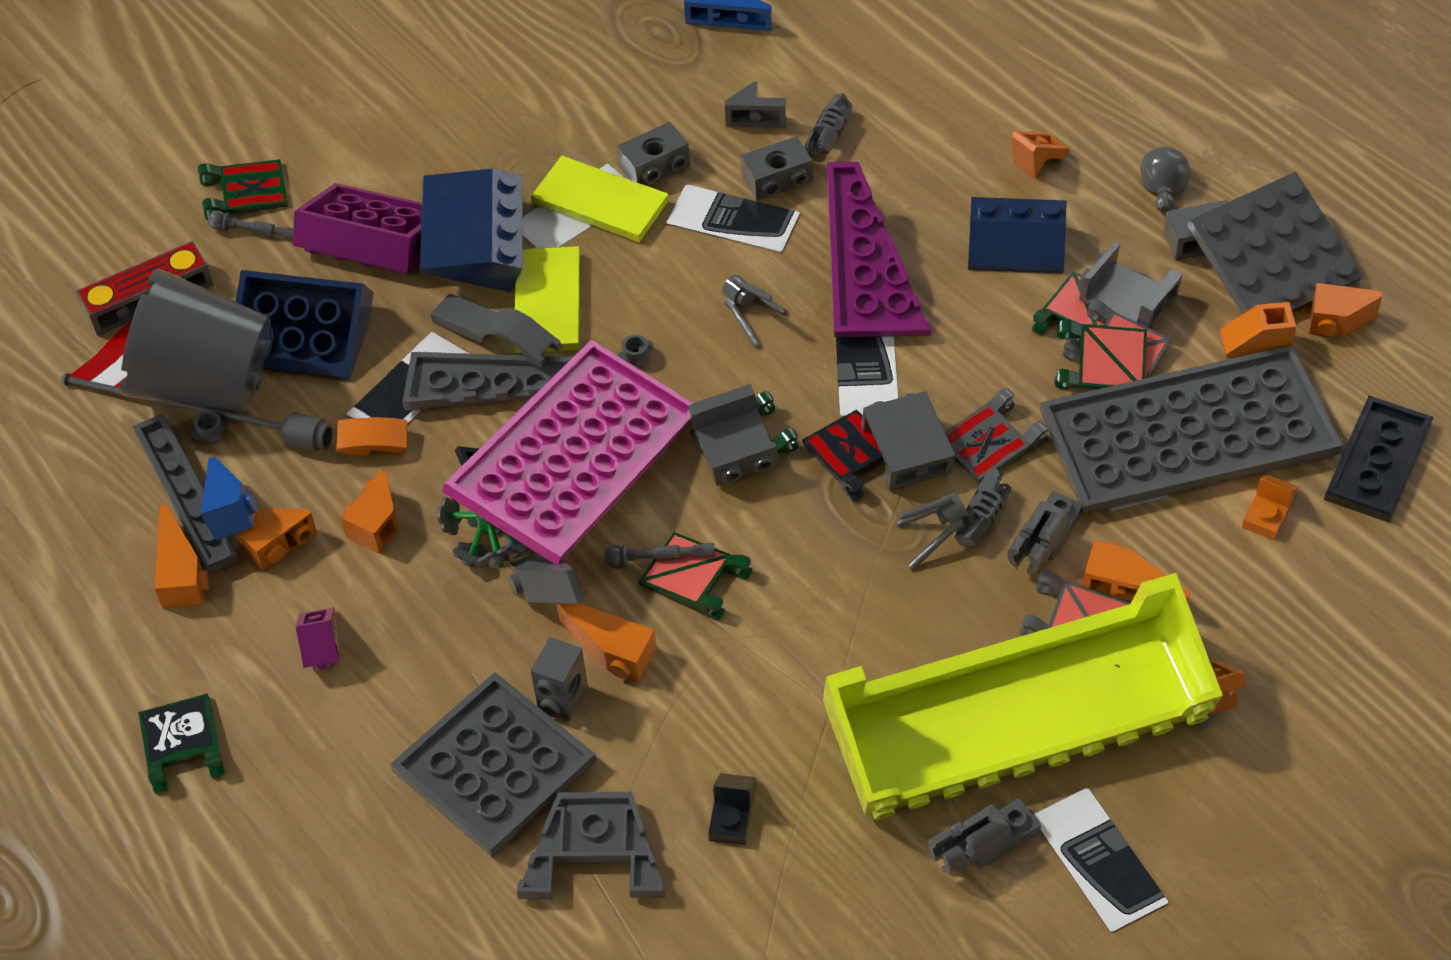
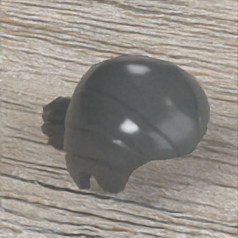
(1165, 173)

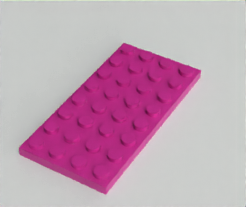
(571, 452)

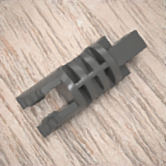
(829, 125)
(983, 508)

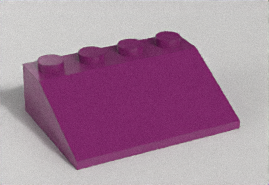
(361, 227)

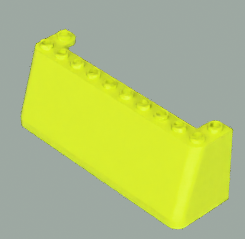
(1023, 702)

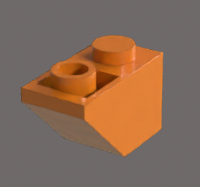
(1259, 330)
(372, 515)
(275, 534)

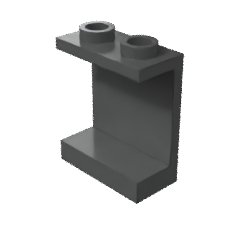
(1128, 290)
(733, 435)
(909, 439)

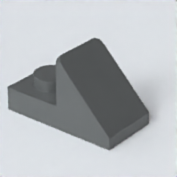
(749, 110)

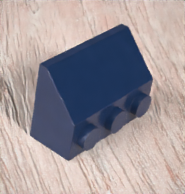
(1017, 235)

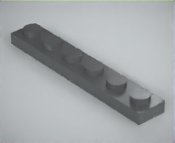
(183, 491)

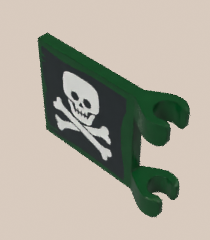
(178, 735)

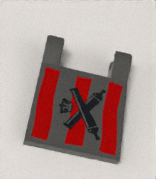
(989, 439)

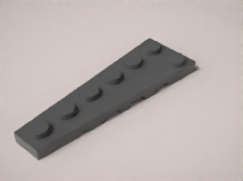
(469, 379)

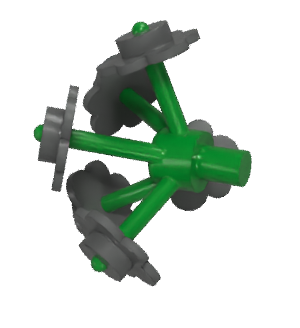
(474, 553)

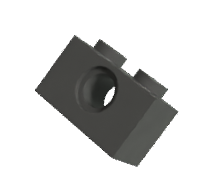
(654, 154)
(776, 168)
(559, 678)

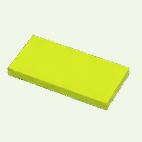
(600, 198)
(551, 292)

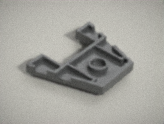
(592, 830)

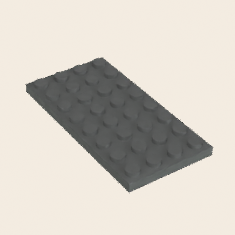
(1189, 429)

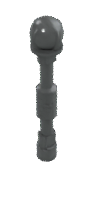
(224, 221)
(617, 556)

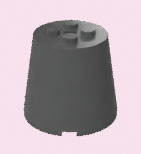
(194, 346)

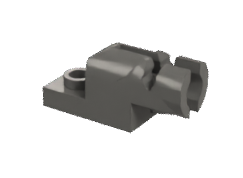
(1044, 531)
(984, 836)

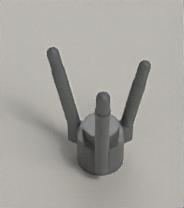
(742, 294)
(948, 509)

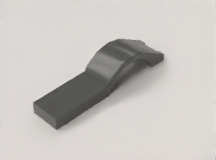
(508, 323)

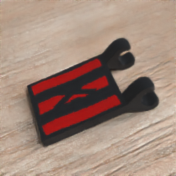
(845, 451)

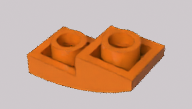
(362, 435)

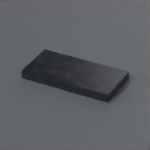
(1378, 459)

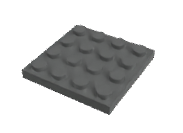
(1274, 246)
(493, 763)

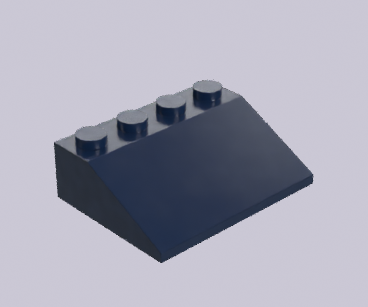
(472, 227)
(313, 321)

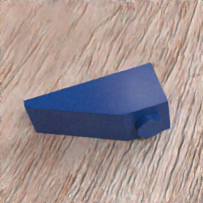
(729, 13)
(225, 502)

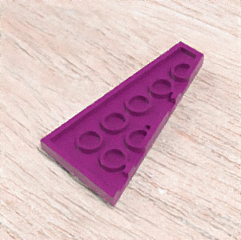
(866, 271)

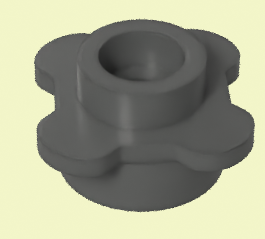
(636, 350)
(209, 427)

